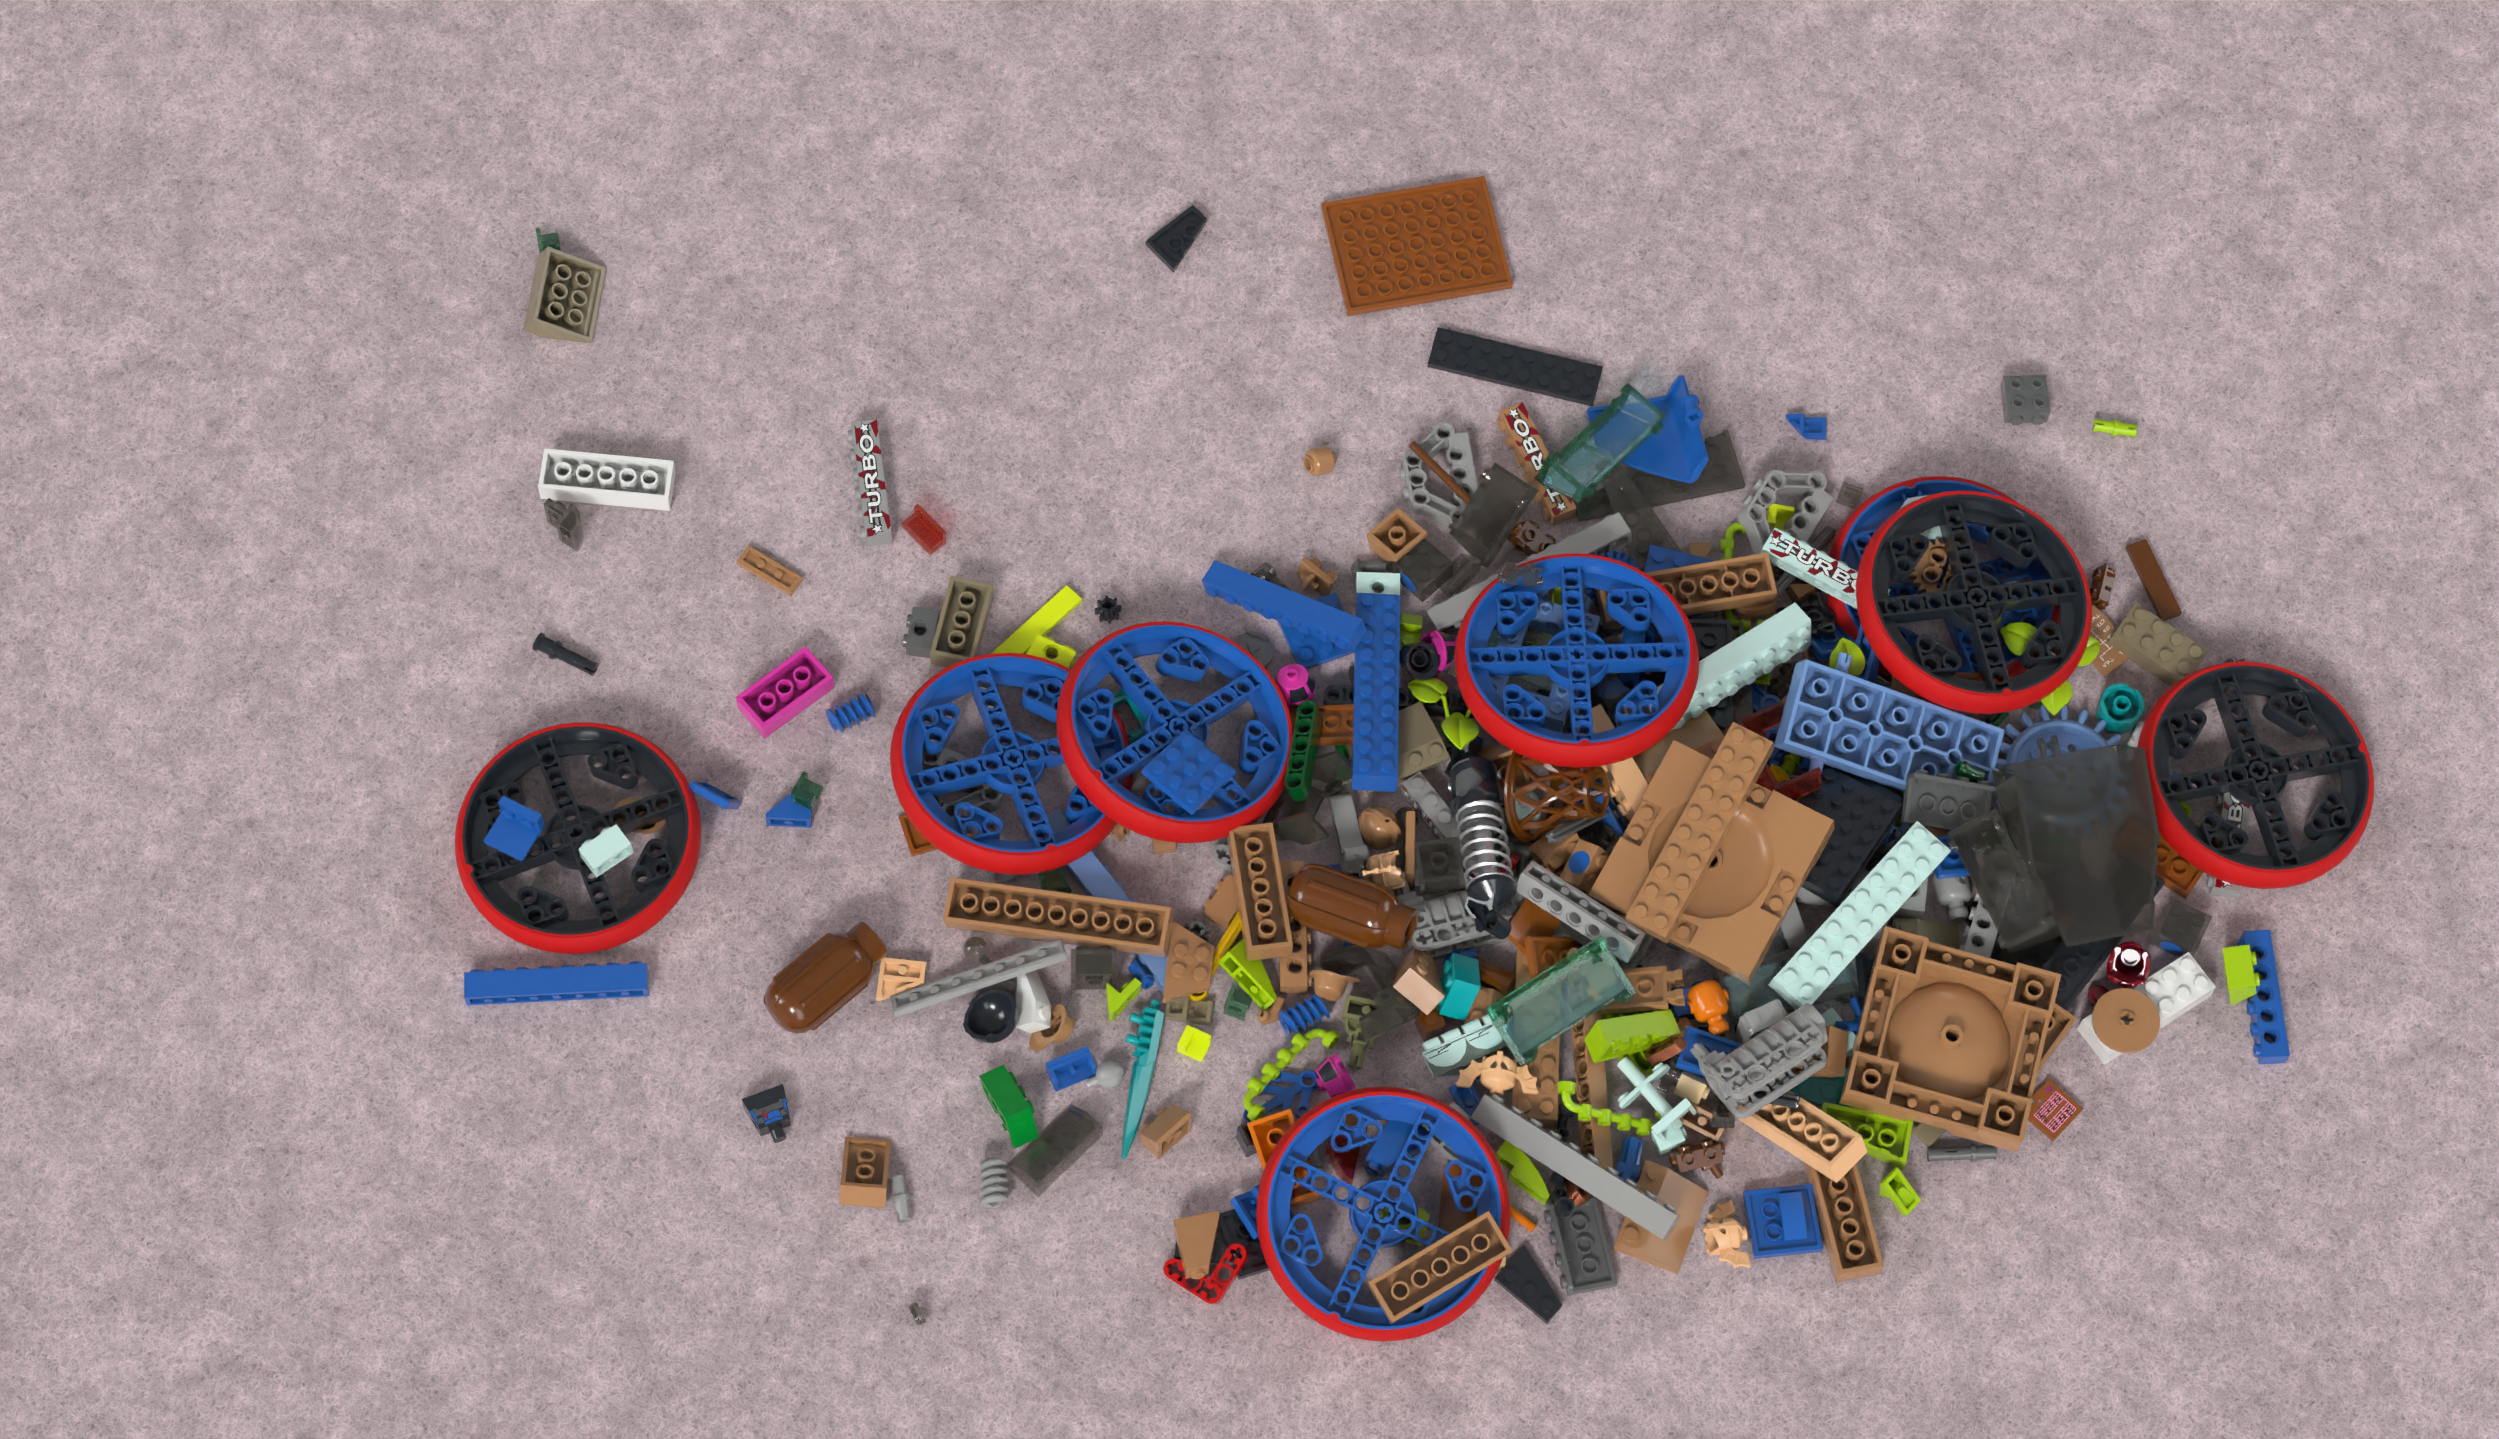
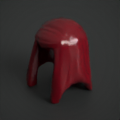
(2129, 965)

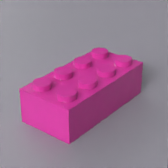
(785, 692)

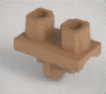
(1314, 577)

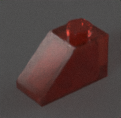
(1345, 1162)

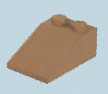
(865, 1172)

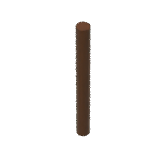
(1440, 472)

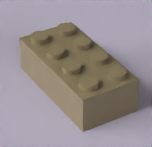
(961, 621)
(2157, 646)

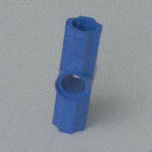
(1630, 1158)

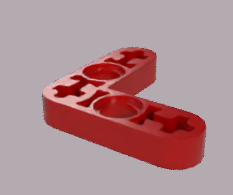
(1214, 1280)

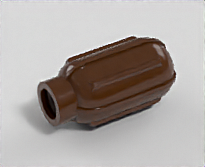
(1350, 908)
(823, 978)

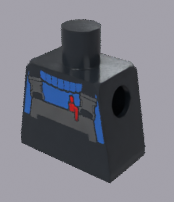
(769, 1112)

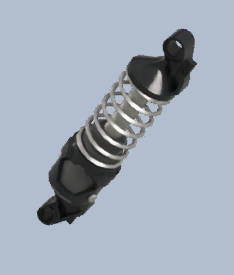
(1479, 810)

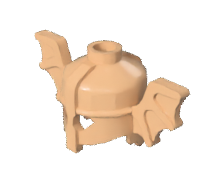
(1383, 871)
(1498, 1075)
(1725, 1236)

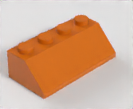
(1265, 1136)

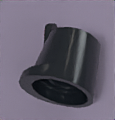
(1419, 660)

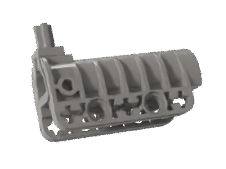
(1447, 922)
(1766, 1060)

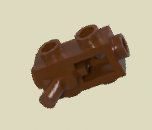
(1529, 539)
(1703, 1156)

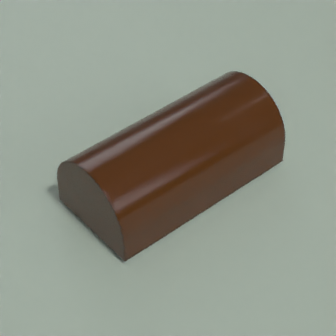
(1496, 977)

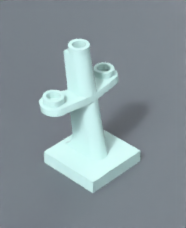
(1644, 1086)

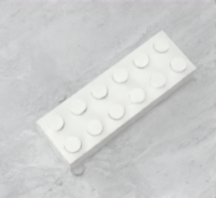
(607, 479)
(2172, 991)

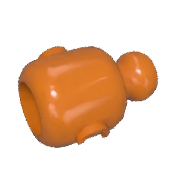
(1709, 1004)

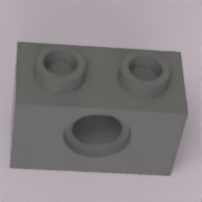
(923, 620)

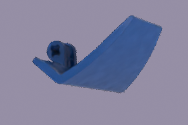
(1679, 447)

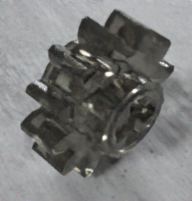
(1671, 1077)

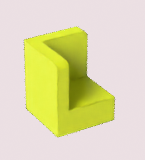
(1778, 515)
(1194, 1043)

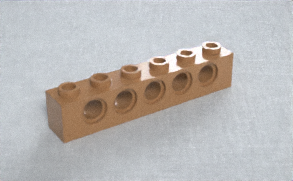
(1290, 981)

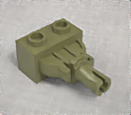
(1353, 1009)

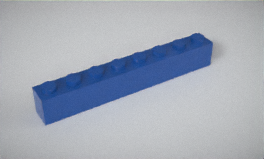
(1284, 606)
(556, 984)

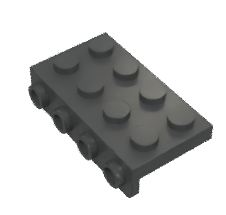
(1944, 801)
(1581, 1249)

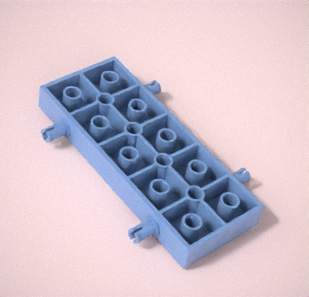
(1877, 729)

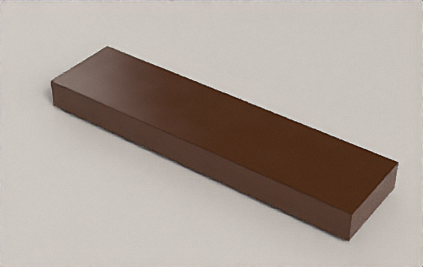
(2153, 580)

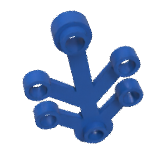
(1285, 1095)

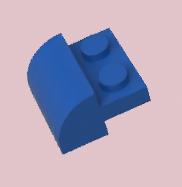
(1246, 1208)

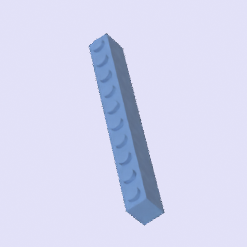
(1097, 882)

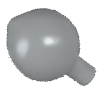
(1108, 1075)

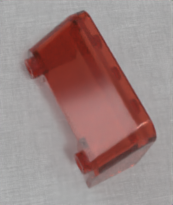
(1795, 787)

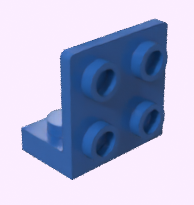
(515, 829)

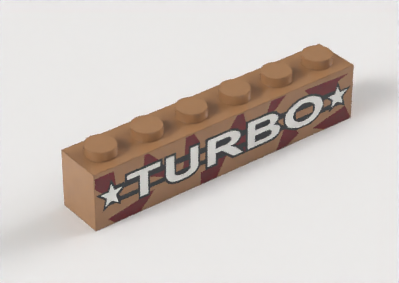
(1530, 455)

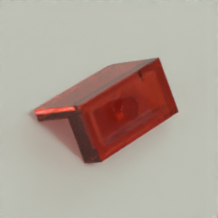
(925, 530)

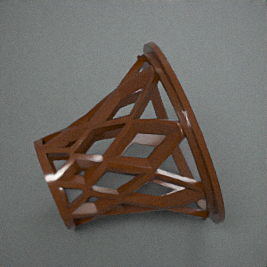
(1569, 795)

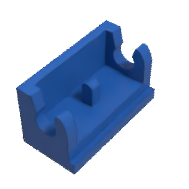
(1071, 1069)

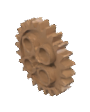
(1929, 567)

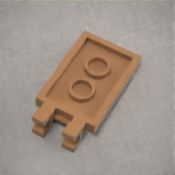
(1652, 990)

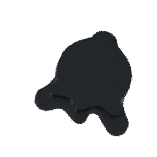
(1821, 616)

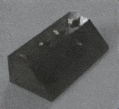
(1055, 1149)

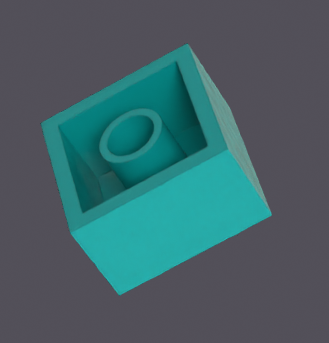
(1460, 986)

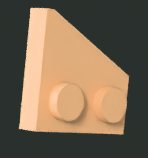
(899, 976)

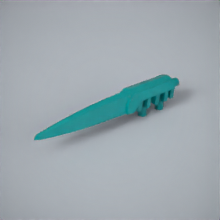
(1146, 1049)

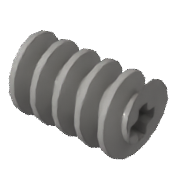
(992, 1183)

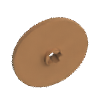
(2111, 1028)

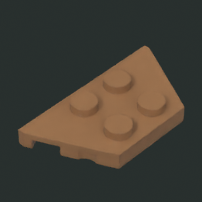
(1187, 964)

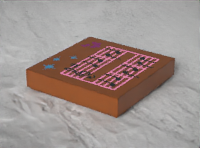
(2052, 1110)

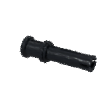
(556, 650)

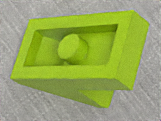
(1410, 628)
(1119, 1001)
(1899, 1191)

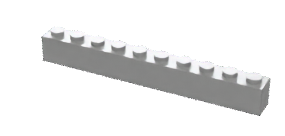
(1596, 538)
(1576, 1167)

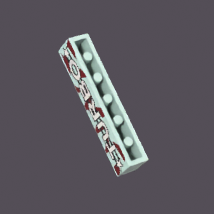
(1812, 566)

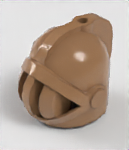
(1379, 827)

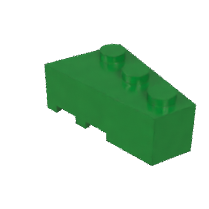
(1010, 1104)

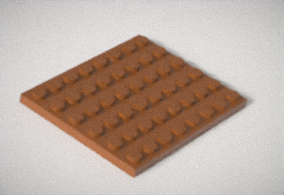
(1416, 245)

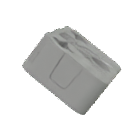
(1759, 1020)

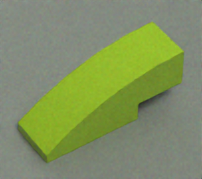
(1522, 1172)

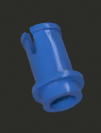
(1141, 974)

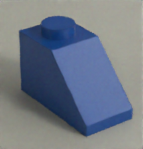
(789, 814)

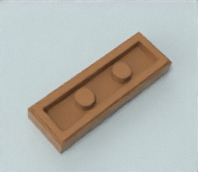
(769, 570)

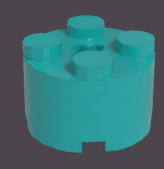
(2120, 708)

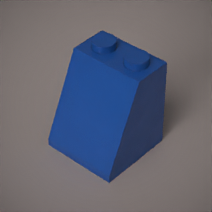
(1389, 1146)

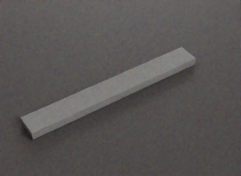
(978, 978)

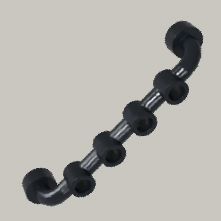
(1562, 1205)

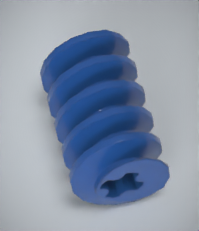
(850, 712)
(1303, 1013)

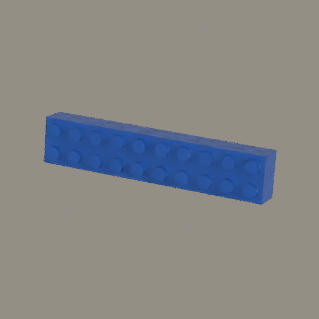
(1376, 694)

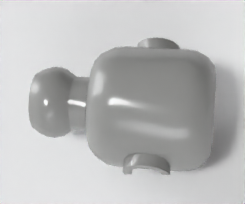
(1953, 893)

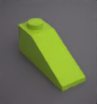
(1249, 975)

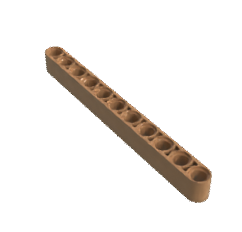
(1591, 1090)

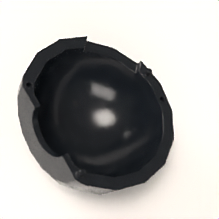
(991, 1016)

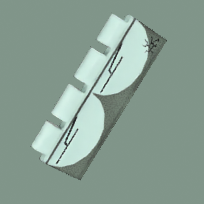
(1461, 1049)

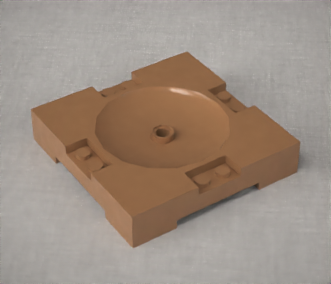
(1748, 888)
(1911, 1070)

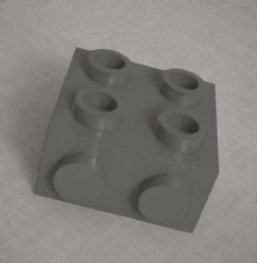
(2025, 399)

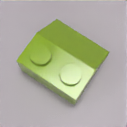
(2240, 973)

